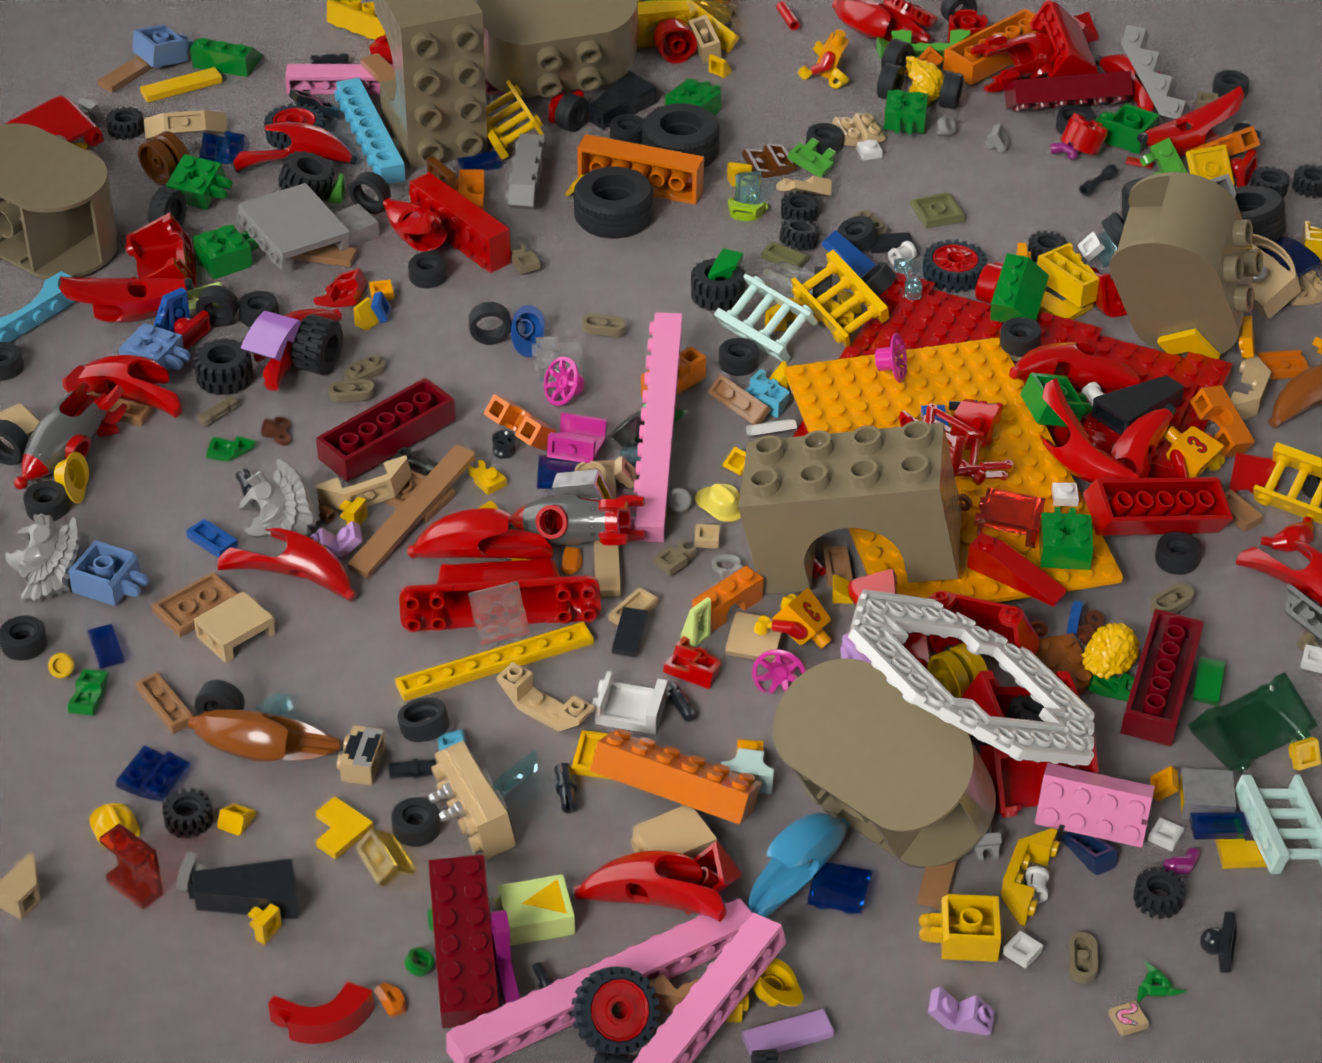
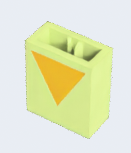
(536, 909)

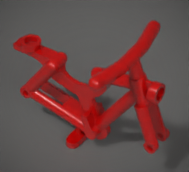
(962, 438)

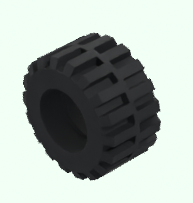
(308, 169)
(716, 294)
(317, 344)
(223, 367)

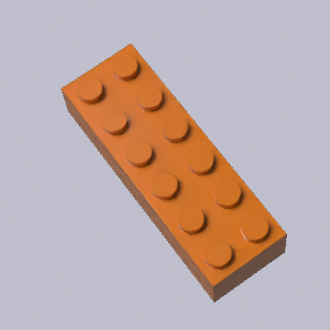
(976, 67)
(671, 173)
(676, 776)

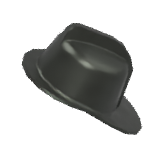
(628, 431)

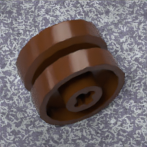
(161, 156)

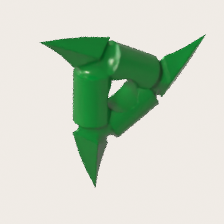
(1165, 988)

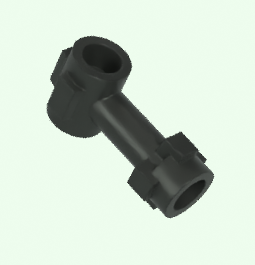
(426, 466)

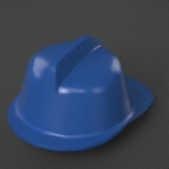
(525, 327)

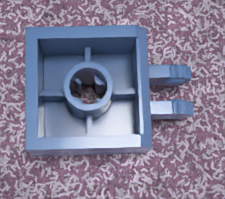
(161, 46)
(158, 345)
(107, 574)

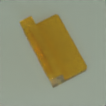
(383, 856)

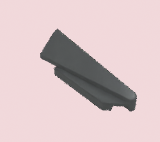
(1304, 611)

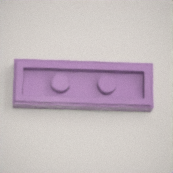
(789, 1032)

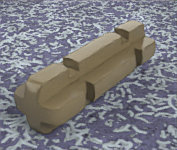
(218, 410)

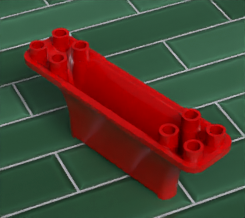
(542, 589)

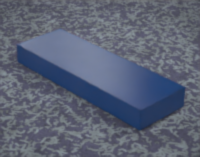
(849, 253)

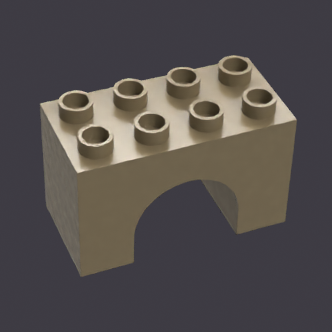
(439, 78)
(862, 479)

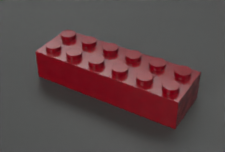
(1068, 90)
(385, 429)
(1162, 677)
(462, 939)

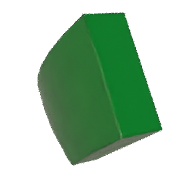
(725, 263)
(228, 450)

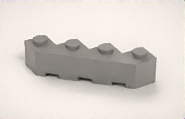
(1147, 67)
(526, 171)

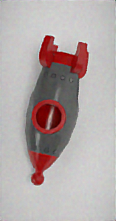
(62, 433)
(580, 519)

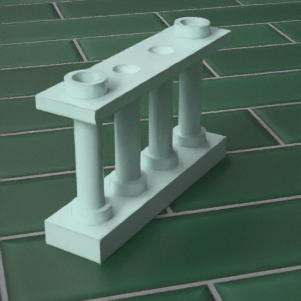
(762, 338)
(1267, 834)

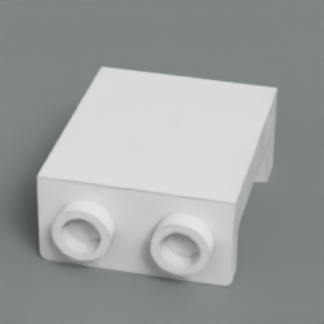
(630, 705)

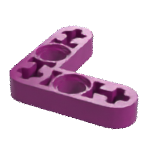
(502, 956)

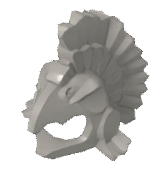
(283, 502)
(48, 557)

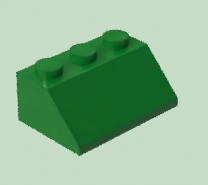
(224, 56)
(1018, 289)

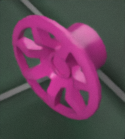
(890, 359)
(568, 381)
(779, 671)

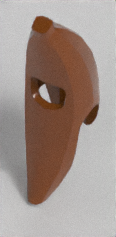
(1298, 395)
(262, 736)

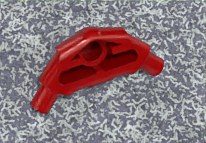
(1286, 538)

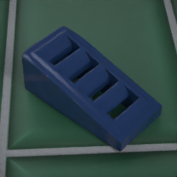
(1092, 852)

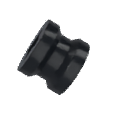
(503, 444)

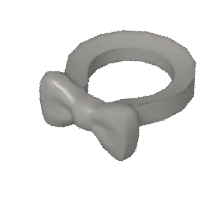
(724, 573)

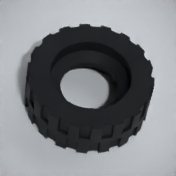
(166, 201)

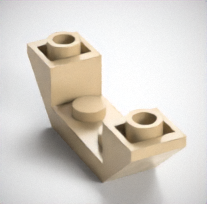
(186, 122)
(1258, 376)
(373, 490)
(519, 687)

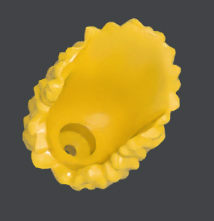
(926, 78)
(1111, 650)

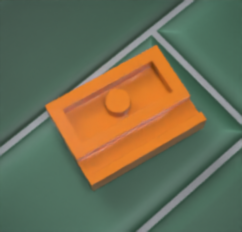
(1284, 363)

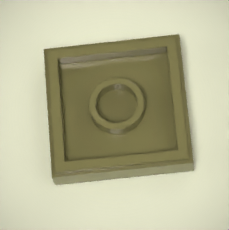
(937, 210)

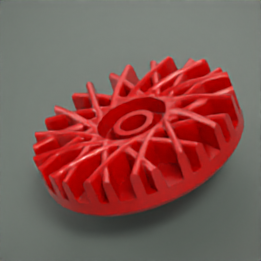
(912, 12)

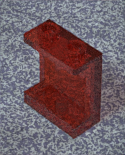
(1010, 513)
(137, 869)

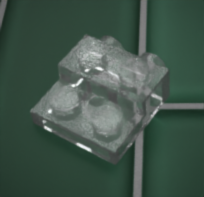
(780, 274)
(549, 349)
(499, 614)

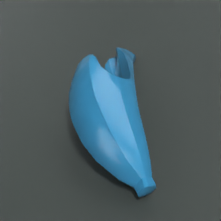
(806, 839)

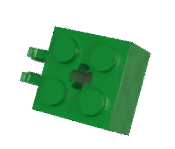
(697, 94)
(905, 112)
(1126, 125)
(199, 181)
(224, 250)
(1040, 410)
(1065, 540)

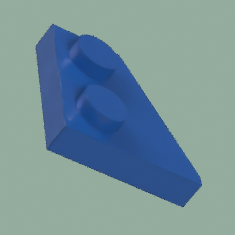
(172, 307)

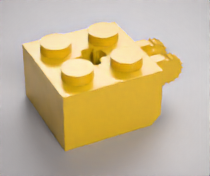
(965, 927)

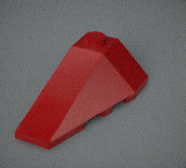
(1012, 568)

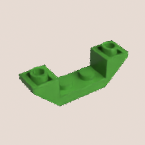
(919, 48)

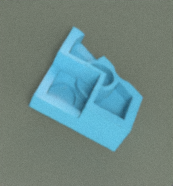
(769, 393)

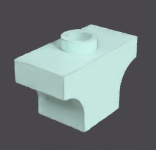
(753, 763)

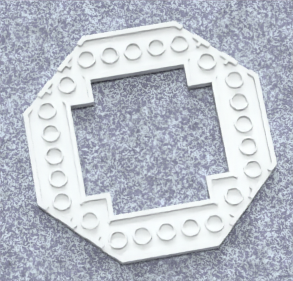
(880, 631)

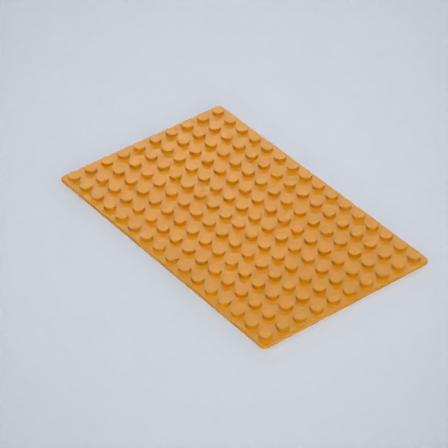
(854, 394)

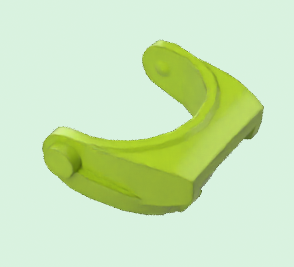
(757, 209)

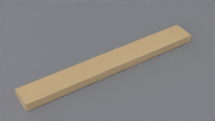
(607, 557)

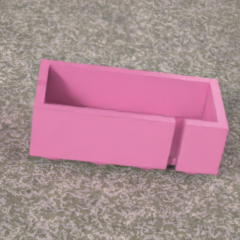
(1094, 805)

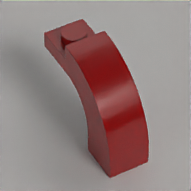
(327, 1021)

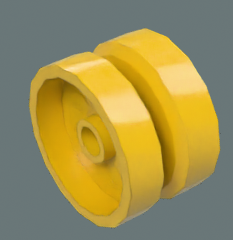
(956, 668)

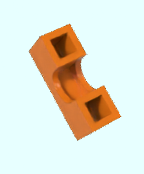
(1236, 142)
(472, 186)
(691, 370)
(1216, 405)
(519, 420)
(740, 588)

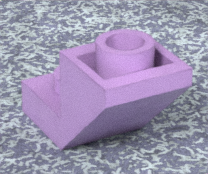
(341, 543)
(967, 1016)

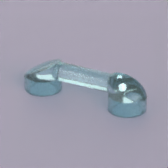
(913, 286)

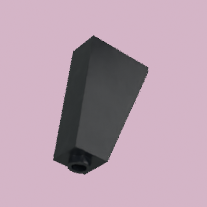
(625, 96)
(1126, 405)
(246, 886)

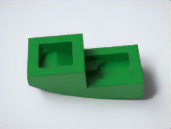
(1208, 681)
(1112, 688)
(89, 692)

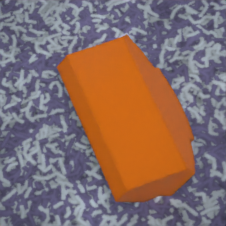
(571, 560)
(391, 999)

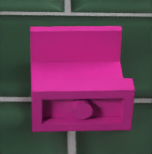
(578, 438)

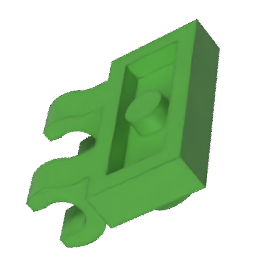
(1165, 156)
(809, 159)

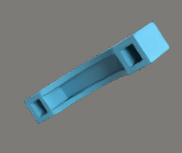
(43, 306)

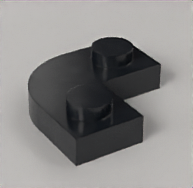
(327, 108)

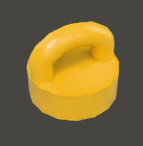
(841, 77)
(61, 665)

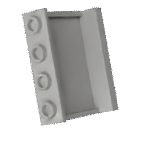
(291, 223)

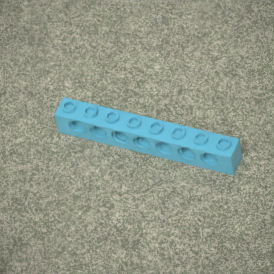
(369, 130)

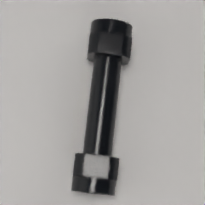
(1090, 185)

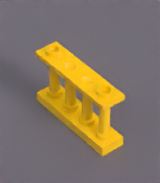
(494, 133)
(848, 280)
(1306, 465)

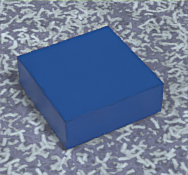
(381, 307)
(1074, 617)

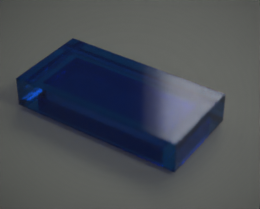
(483, 161)
(105, 646)
(1219, 825)

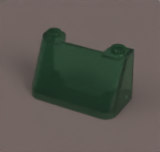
(1254, 724)

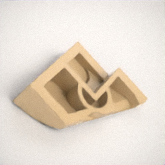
(813, 185)

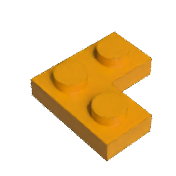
(1246, 338)

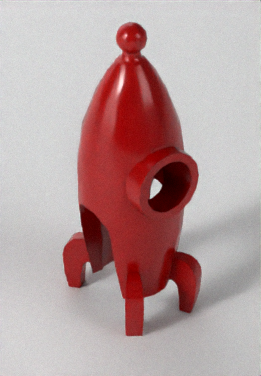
(1029, 54)

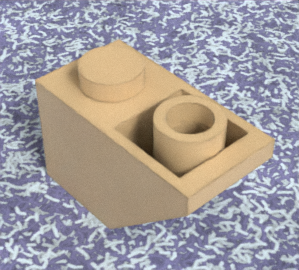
(20, 888)

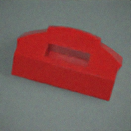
(1132, 161)

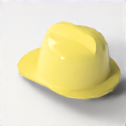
(720, 502)

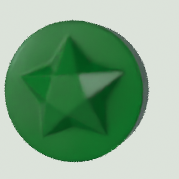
(419, 961)

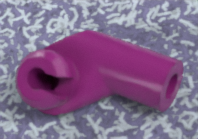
(1062, 147)
(1182, 864)

